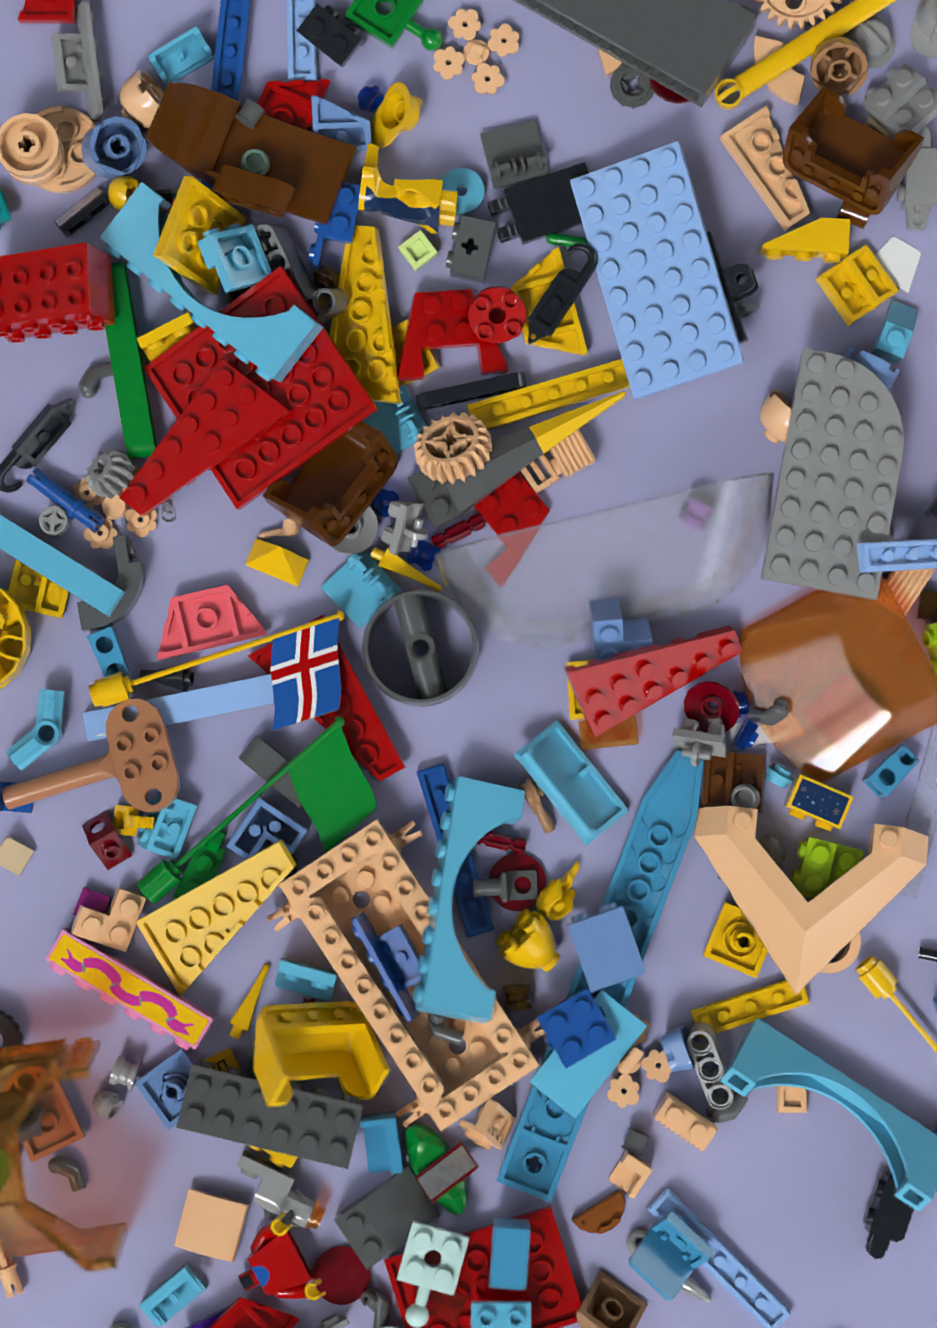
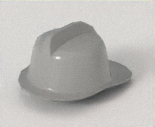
(925, 29)
(874, 40)

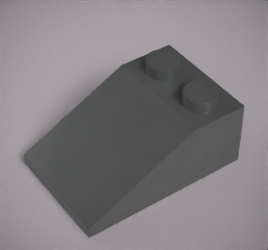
(384, 1217)

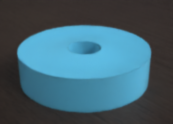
(471, 182)

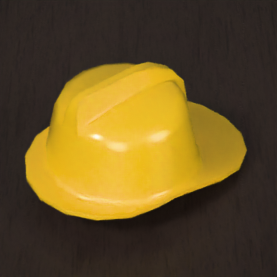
(395, 115)

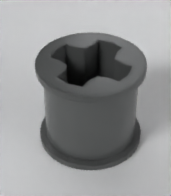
(249, 113)
(635, 1141)

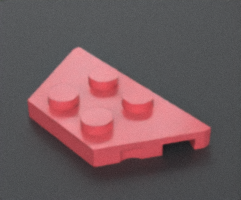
(206, 621)

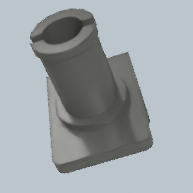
(505, 887)

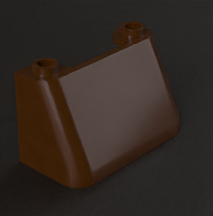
(846, 155)
(336, 484)

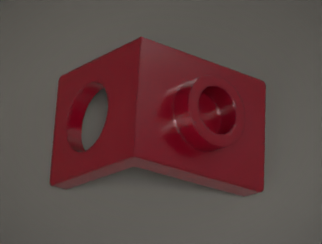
(106, 842)

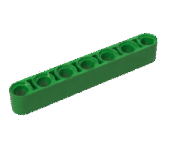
(129, 371)

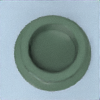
(255, 161)

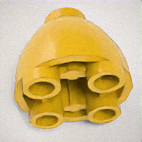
(529, 942)

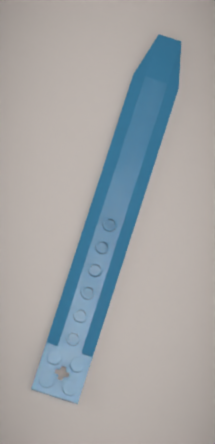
(641, 887)

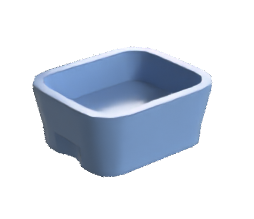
(676, 1049)

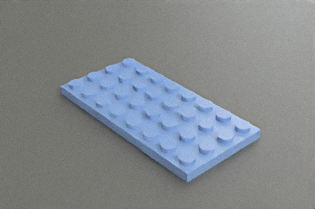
(657, 271)

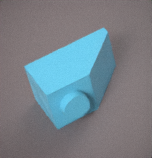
(895, 332)

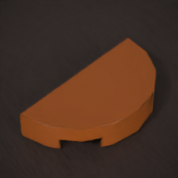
(602, 1215)

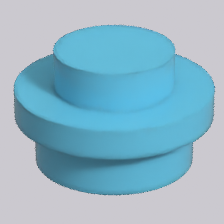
(779, 775)

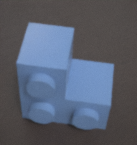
(613, 634)
(264, 824)

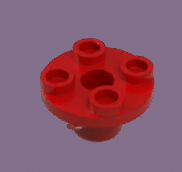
(497, 314)

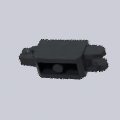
(886, 1218)

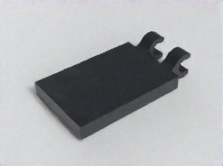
(540, 206)

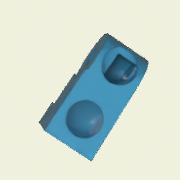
(108, 651)
(891, 771)

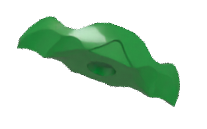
(427, 1146)

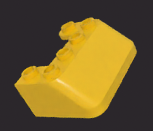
(316, 1044)

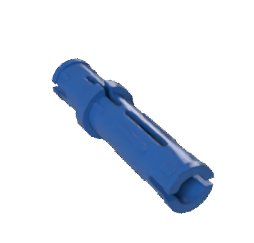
(74, 507)

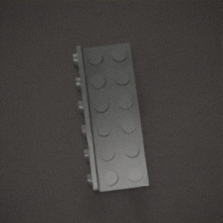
(235, 1110)

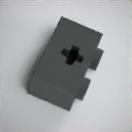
(472, 266)

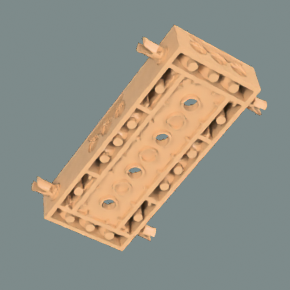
(322, 897)

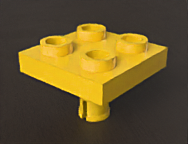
(735, 942)

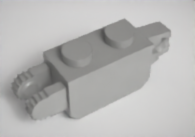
(919, 186)

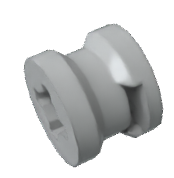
(49, 519)
(124, 1073)

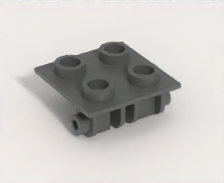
(514, 154)

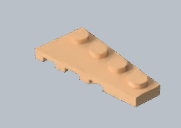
(760, 157)

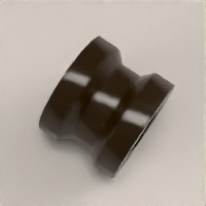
(517, 997)

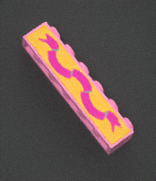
(129, 988)

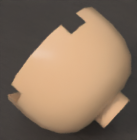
(140, 98)
(775, 416)

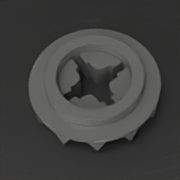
(619, 88)

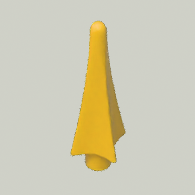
(396, 564)
(243, 1017)

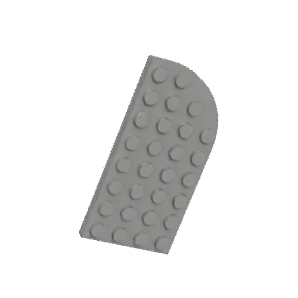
(834, 477)

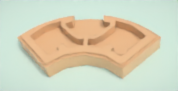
(785, 86)

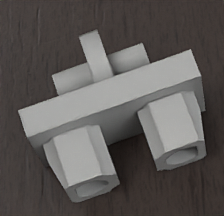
(407, 528)
(700, 744)

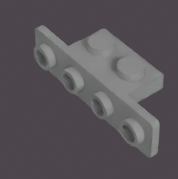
(77, 62)

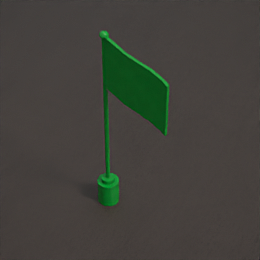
(326, 785)

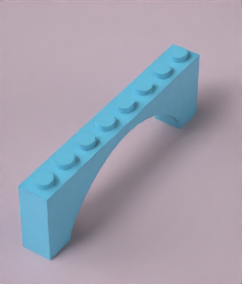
(268, 342)
(446, 980)
(773, 1059)

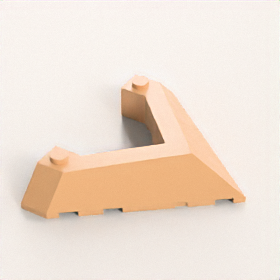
(799, 932)

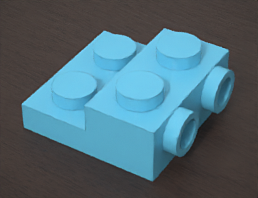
(235, 255)

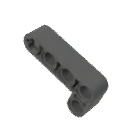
(278, 245)

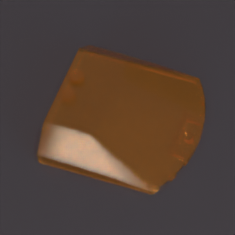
(848, 677)

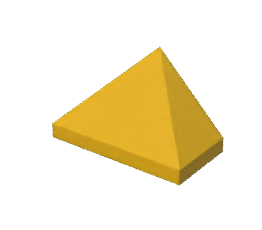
(277, 562)

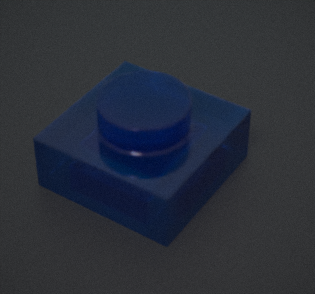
(746, 736)

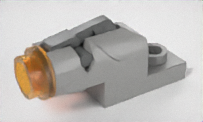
(277, 1196)

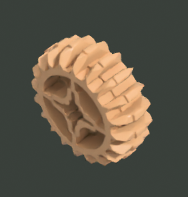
(453, 447)

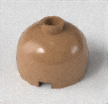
(839, 66)

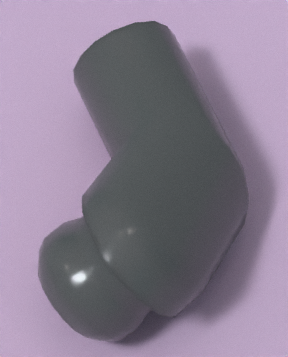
(729, 1113)
(378, 1305)

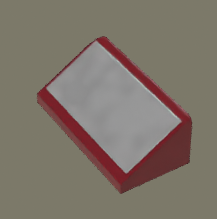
(446, 1172)

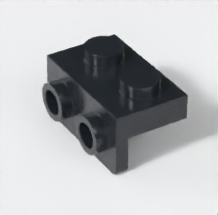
(331, 35)

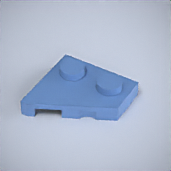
(340, 123)

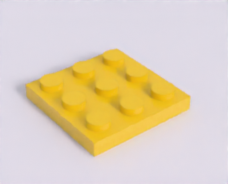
(191, 215)

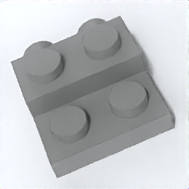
(902, 101)

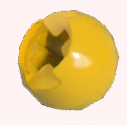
(121, 190)

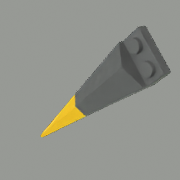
(508, 457)

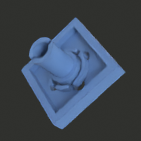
(173, 1090)

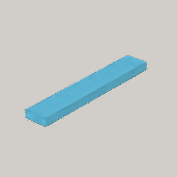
(58, 567)

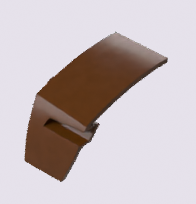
(208, 141)

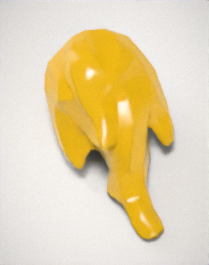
(554, 900)

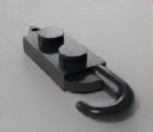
(560, 295)
(37, 440)

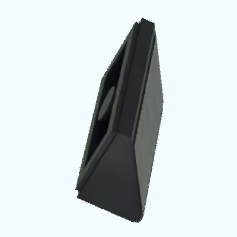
(82, 211)

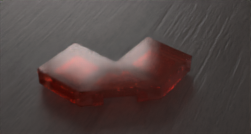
(442, 1304)

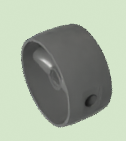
(416, 627)

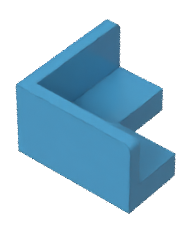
(382, 1142)
(509, 1253)

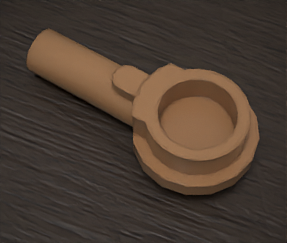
(532, 796)

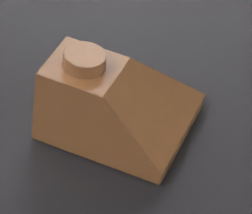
(609, 1305)

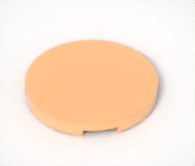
(71, 128)

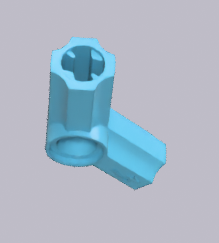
(32, 745)

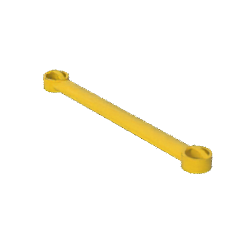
(798, 50)

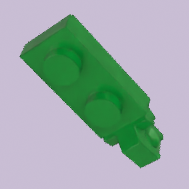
(203, 865)

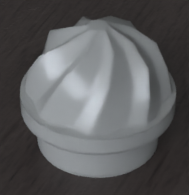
(106, 1104)

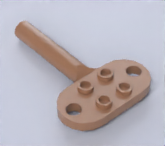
(136, 756)

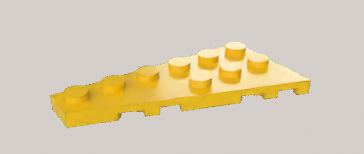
(365, 327)
(202, 921)

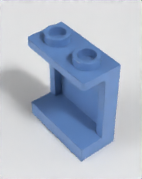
(605, 947)

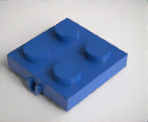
(576, 1027)

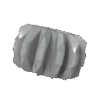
(109, 473)

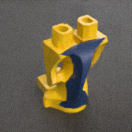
(408, 200)

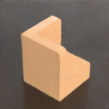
(630, 1174)

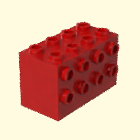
(55, 292)

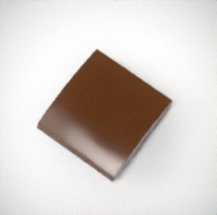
(725, 774)

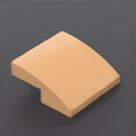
(211, 1225)

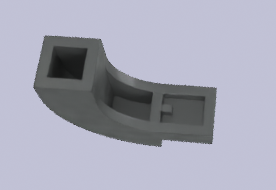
(129, 579)

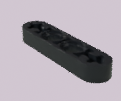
(470, 391)

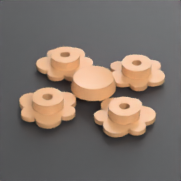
(476, 51)
(114, 510)
(648, 1064)

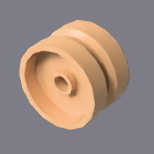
(45, 146)

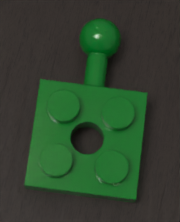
(391, 27)

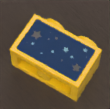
(817, 802)

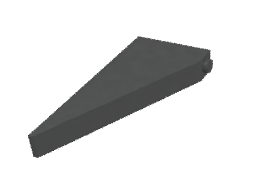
(670, 41)

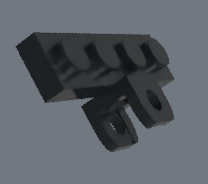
(733, 289)

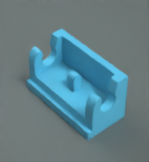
(181, 56)
(172, 1295)

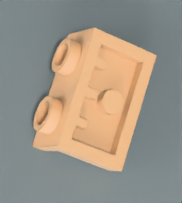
(491, 1127)

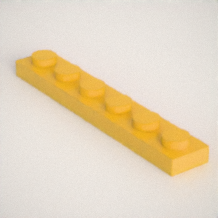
(550, 395)

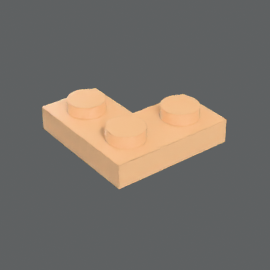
(116, 926)

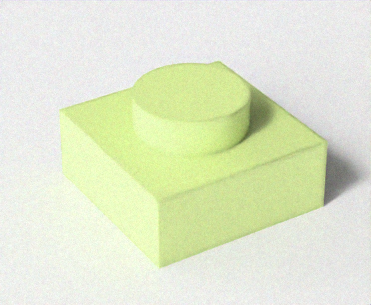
(417, 250)

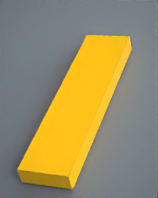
(749, 1006)

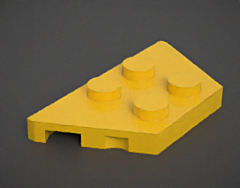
(531, 288)

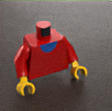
(279, 1264)

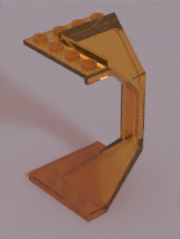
(23, 1224)

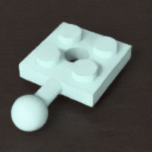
(438, 1277)

